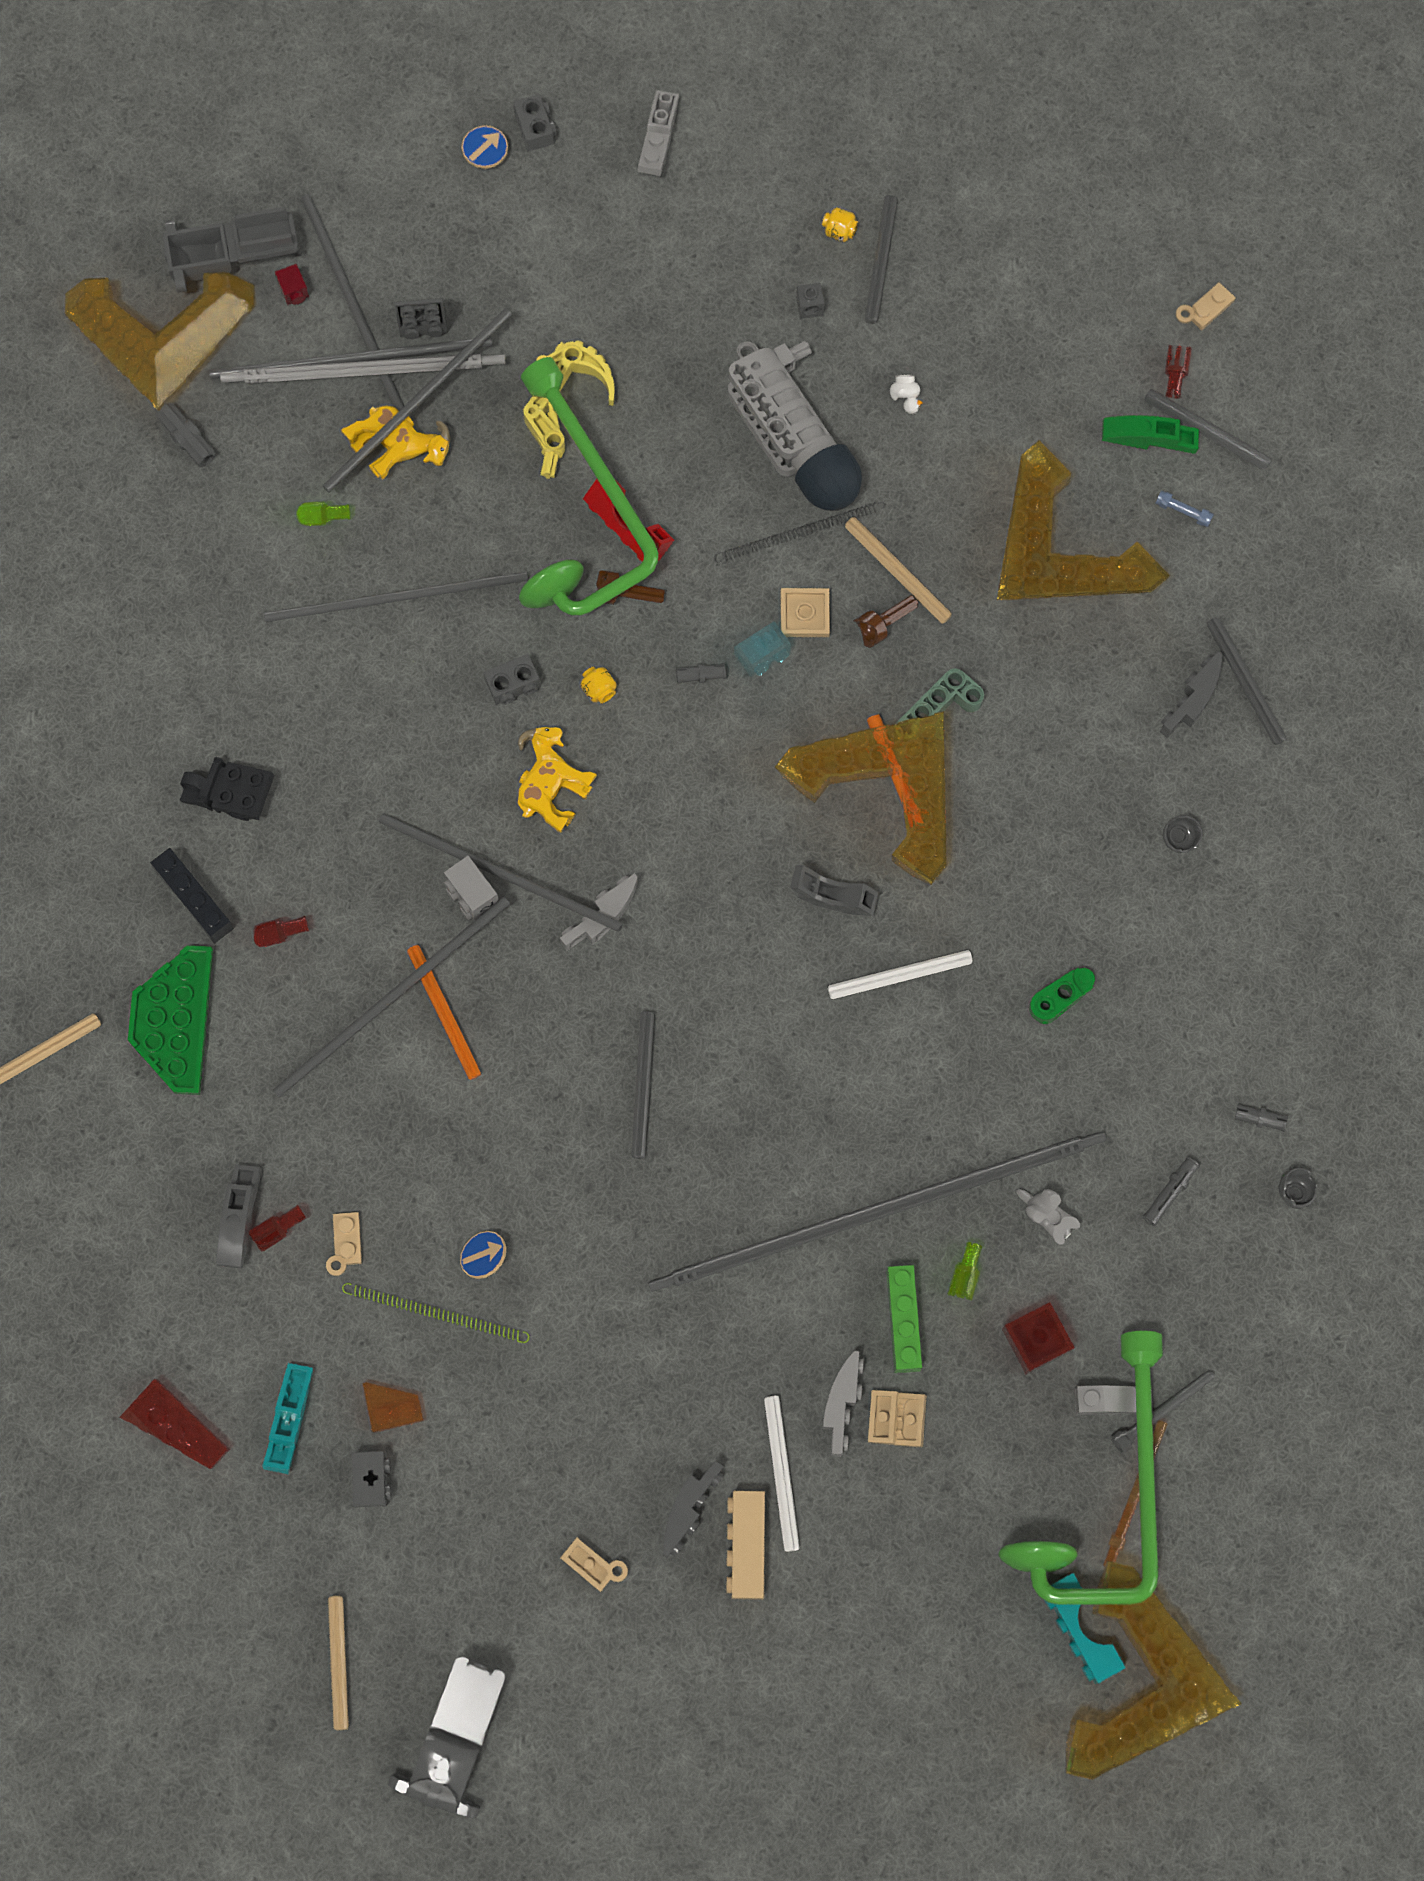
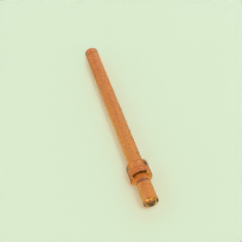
(1117, 1541)

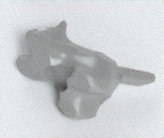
(1045, 1211)

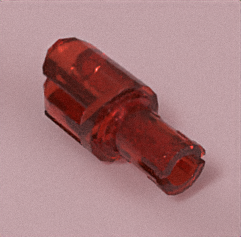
(1176, 372)
(277, 931)
(275, 1228)

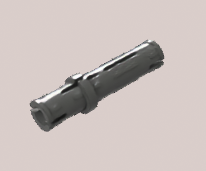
(1189, 1167)

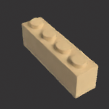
(747, 1545)

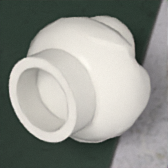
(906, 388)

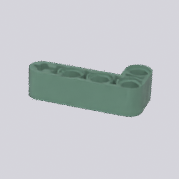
(949, 694)

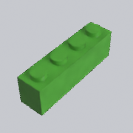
(904, 1319)

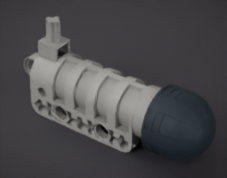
(823, 469)

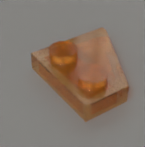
(391, 1407)

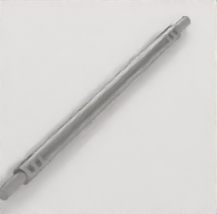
(357, 368)

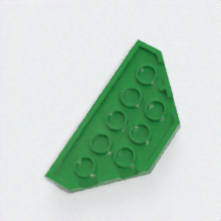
(171, 1019)

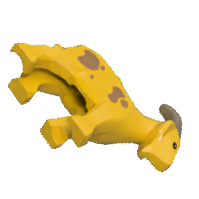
(401, 443)
(548, 776)

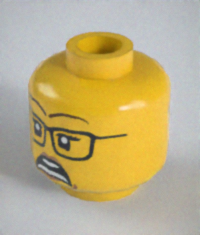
(840, 224)
(598, 684)

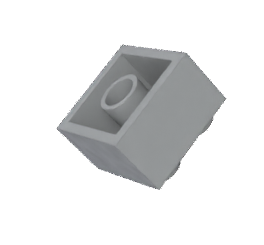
(470, 889)

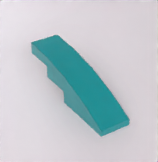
(288, 1418)

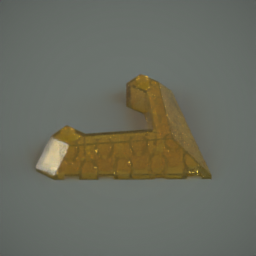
(162, 360)
(1034, 571)
(904, 750)
(1185, 1696)

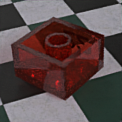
(1038, 1338)

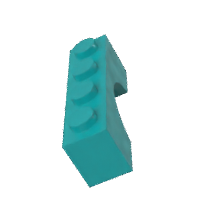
(1099, 1659)

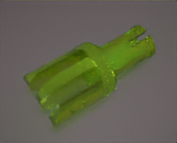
(320, 513)
(966, 1273)

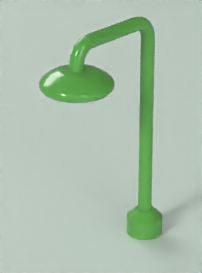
(560, 579)
(1141, 1351)

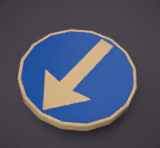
(484, 147)
(483, 1254)

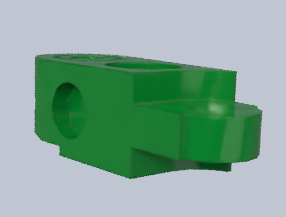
(1076, 983)

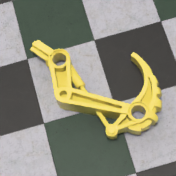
(546, 428)

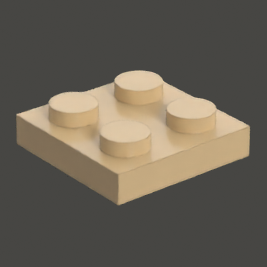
(805, 612)

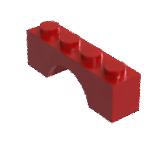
(602, 505)

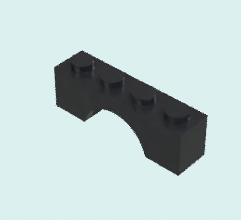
(192, 895)

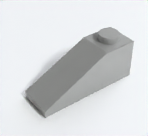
(1105, 1400)

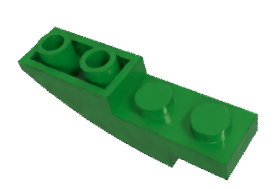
(1144, 431)

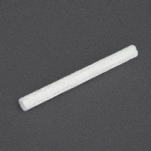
(900, 974)
(781, 1473)

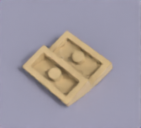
(897, 1418)

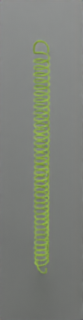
(499, 1334)

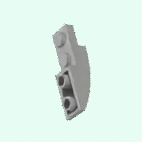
(658, 133)
(610, 903)
(843, 1392)

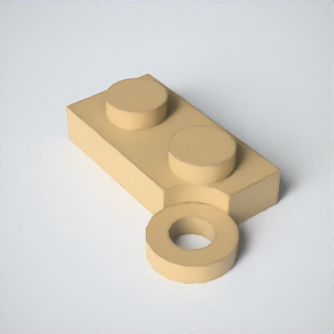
(1208, 307)
(346, 1242)
(591, 1565)

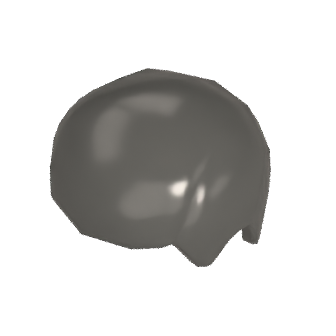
(1180, 828)
(1300, 1179)

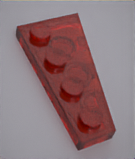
(169, 1420)

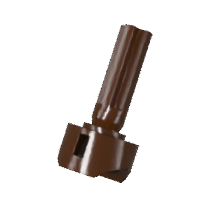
(635, 592)
(874, 625)

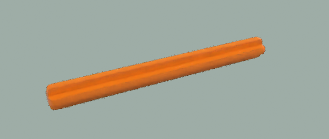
(445, 1015)

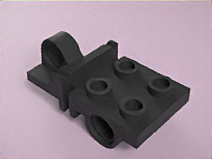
(228, 789)

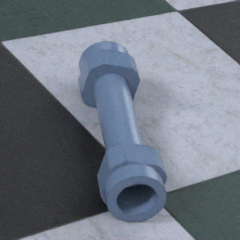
(1203, 517)

